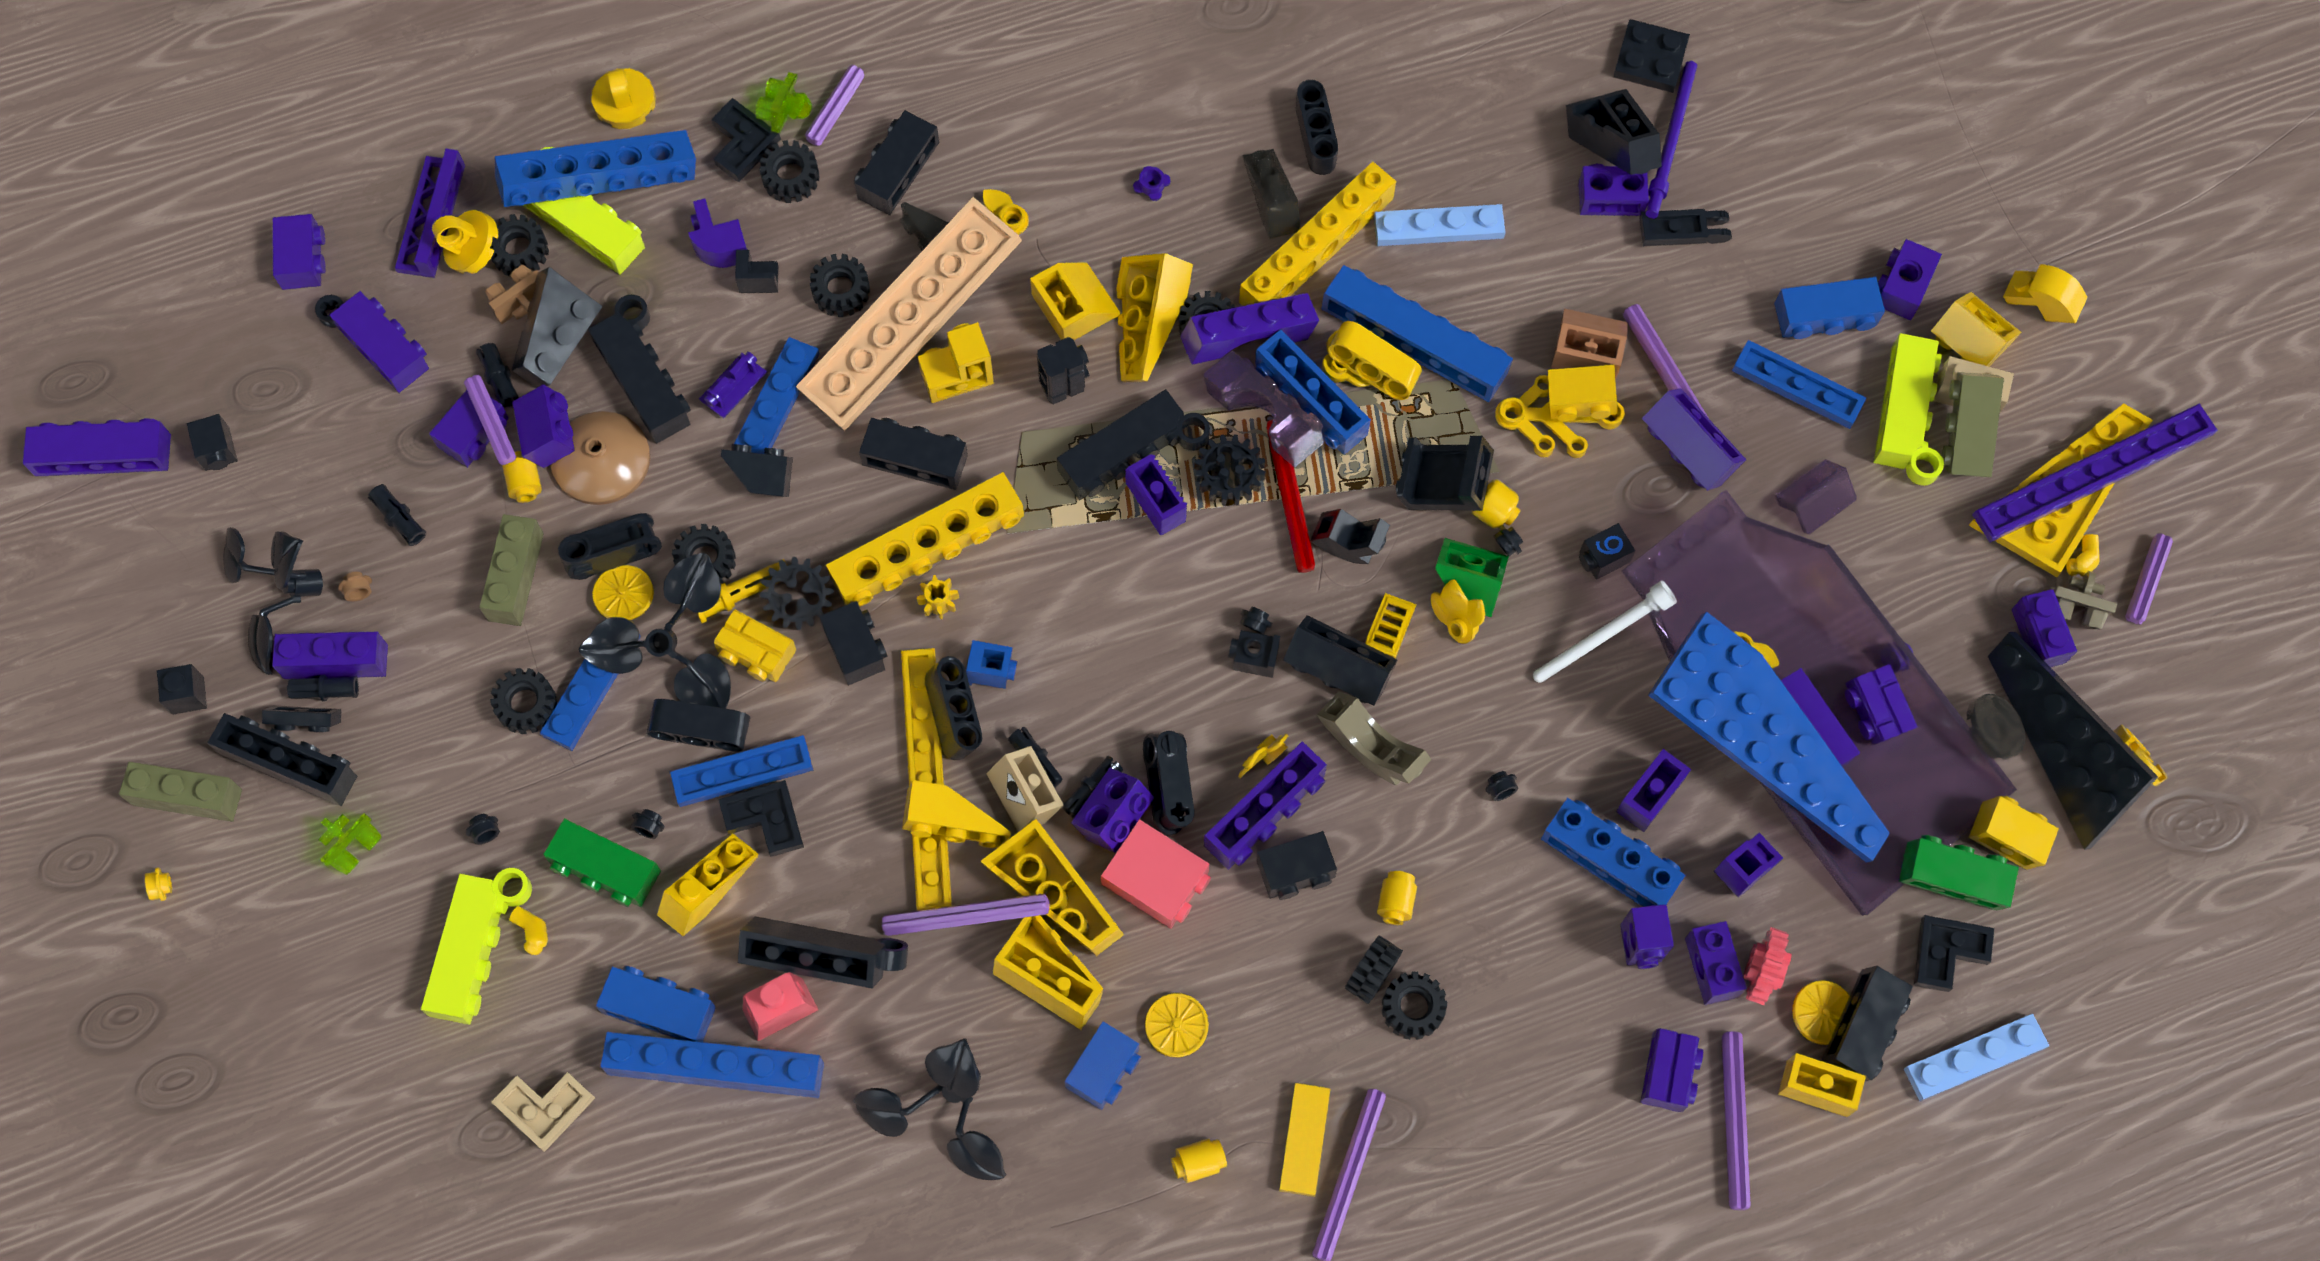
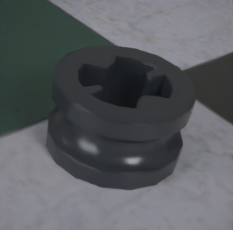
(324, 303)

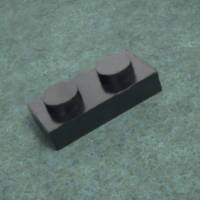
(287, 718)

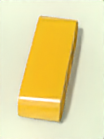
(1374, 360)

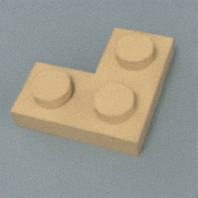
(543, 1117)

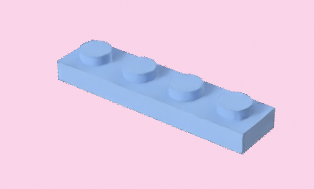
(1439, 225)
(1976, 1057)

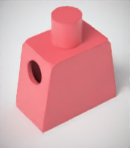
(777, 1004)

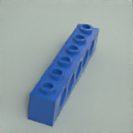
(594, 168)

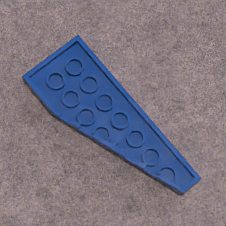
(1746, 712)

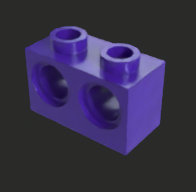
(1614, 198)
(1112, 810)
(1646, 936)

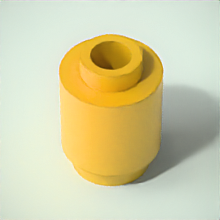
(522, 479)
(1397, 897)
(1199, 1160)

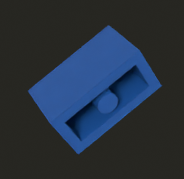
(1103, 1066)

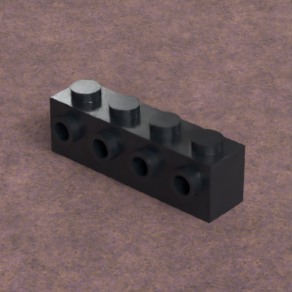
(283, 759)

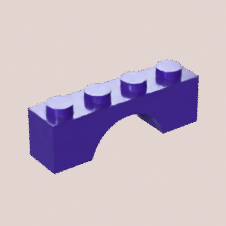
(1219, 332)

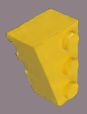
(1048, 972)

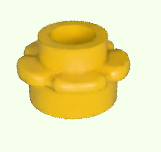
(158, 884)

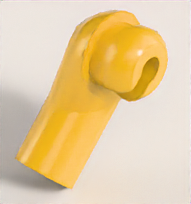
(2088, 559)
(534, 928)

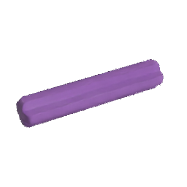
(834, 105)
(490, 419)
(2149, 579)

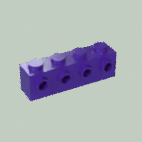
(97, 448)
(1265, 805)

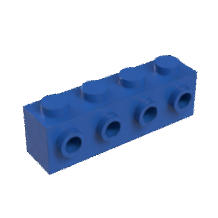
(1315, 392)
(1612, 855)

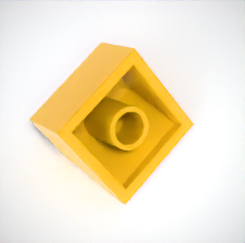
(1974, 330)

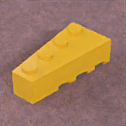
(1036, 866)

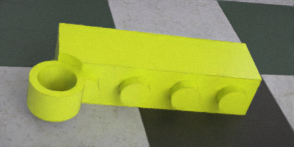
(593, 228)
(1906, 408)
(467, 944)

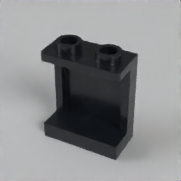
(1445, 475)

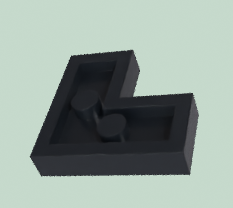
(749, 139)
(767, 807)
(1944, 942)

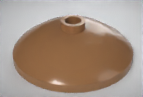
(611, 471)

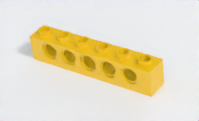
(1320, 237)
(934, 524)

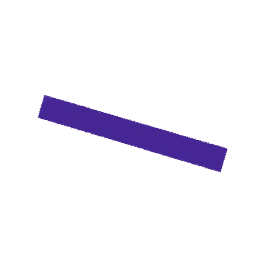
(2094, 472)

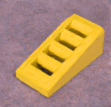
(1401, 630)

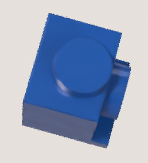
(986, 656)

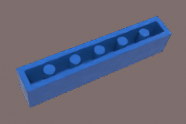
(1418, 333)
(712, 1065)

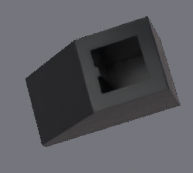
(760, 472)

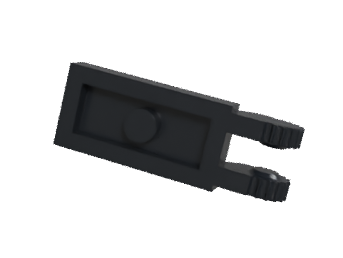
(1684, 227)

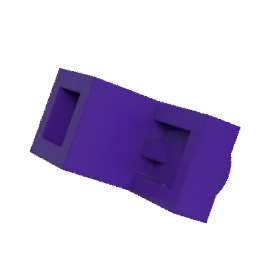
(716, 243)
(1748, 864)

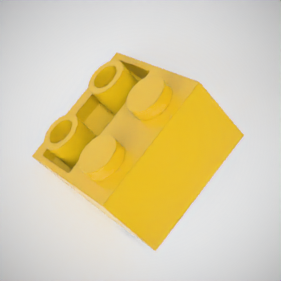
(1072, 299)

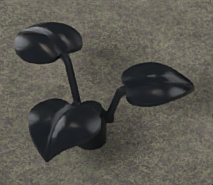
(292, 582)
(616, 646)
(959, 1080)

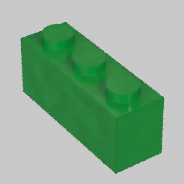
(601, 864)
(1959, 873)

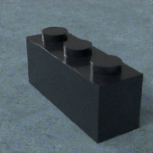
(896, 162)
(913, 452)
(1340, 660)
(1868, 1022)

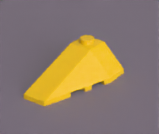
(1151, 297)

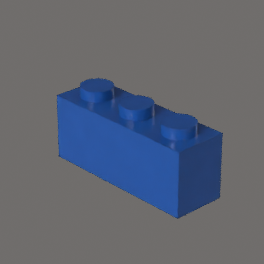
(1829, 308)
(656, 1004)

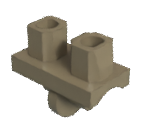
(2096, 608)

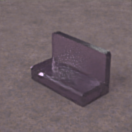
(1818, 495)

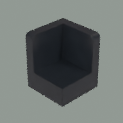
(755, 275)

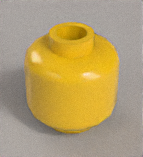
(1498, 505)

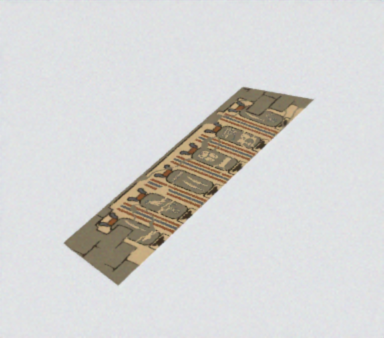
(1432, 414)

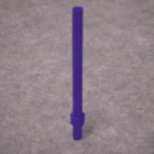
(1659, 185)

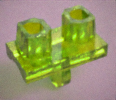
(782, 102)
(337, 855)

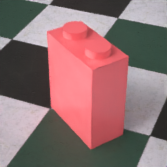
(1156, 874)

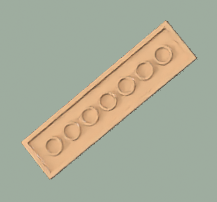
(909, 313)

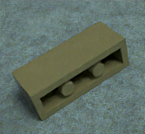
(1973, 424)
(511, 570)
(180, 791)

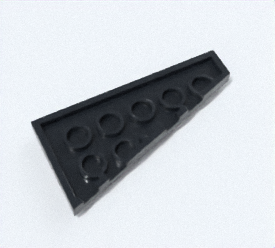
(2082, 756)

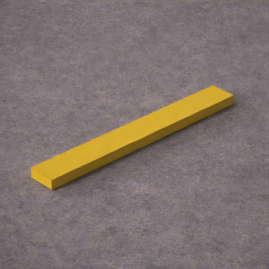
(925, 765)

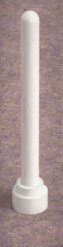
(1658, 598)

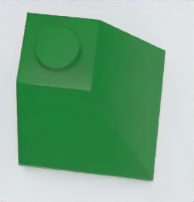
(1474, 569)

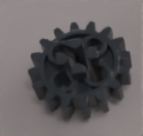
(1215, 460)
(805, 611)

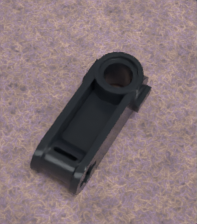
(609, 546)
(1168, 781)

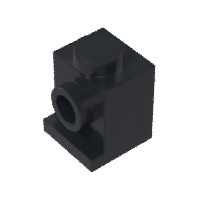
(1257, 663)

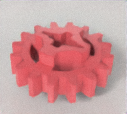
(1767, 966)

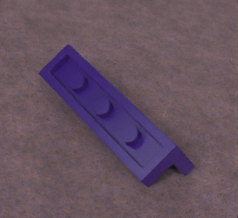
(442, 204)

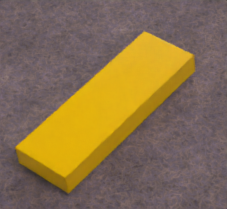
(1304, 1140)

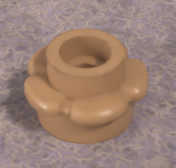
(355, 586)

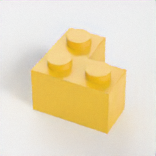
(960, 366)

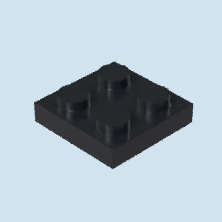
(1651, 55)

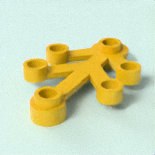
(1525, 414)

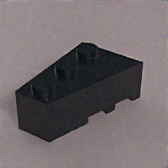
(1616, 131)

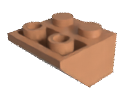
(1589, 341)

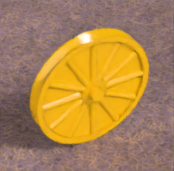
(623, 592)
(1818, 1010)
(1176, 1025)

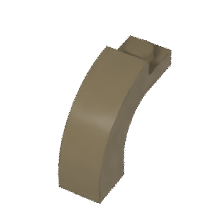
(1369, 742)

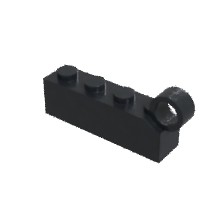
(637, 372)
(1127, 441)
(819, 952)

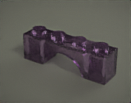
(1238, 384)

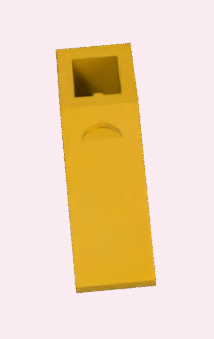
(943, 812)
(705, 884)

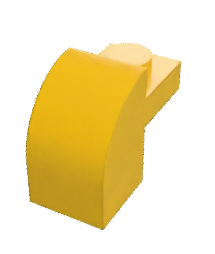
(2051, 290)

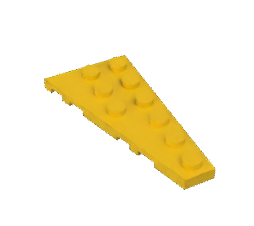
(2055, 536)

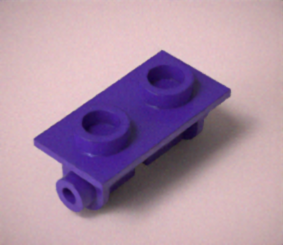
(733, 384)

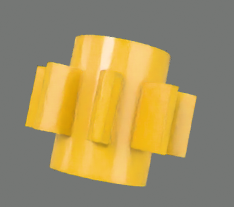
(937, 588)

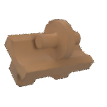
(514, 300)

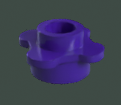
(1155, 175)

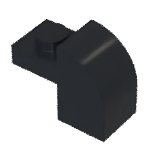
(1348, 537)

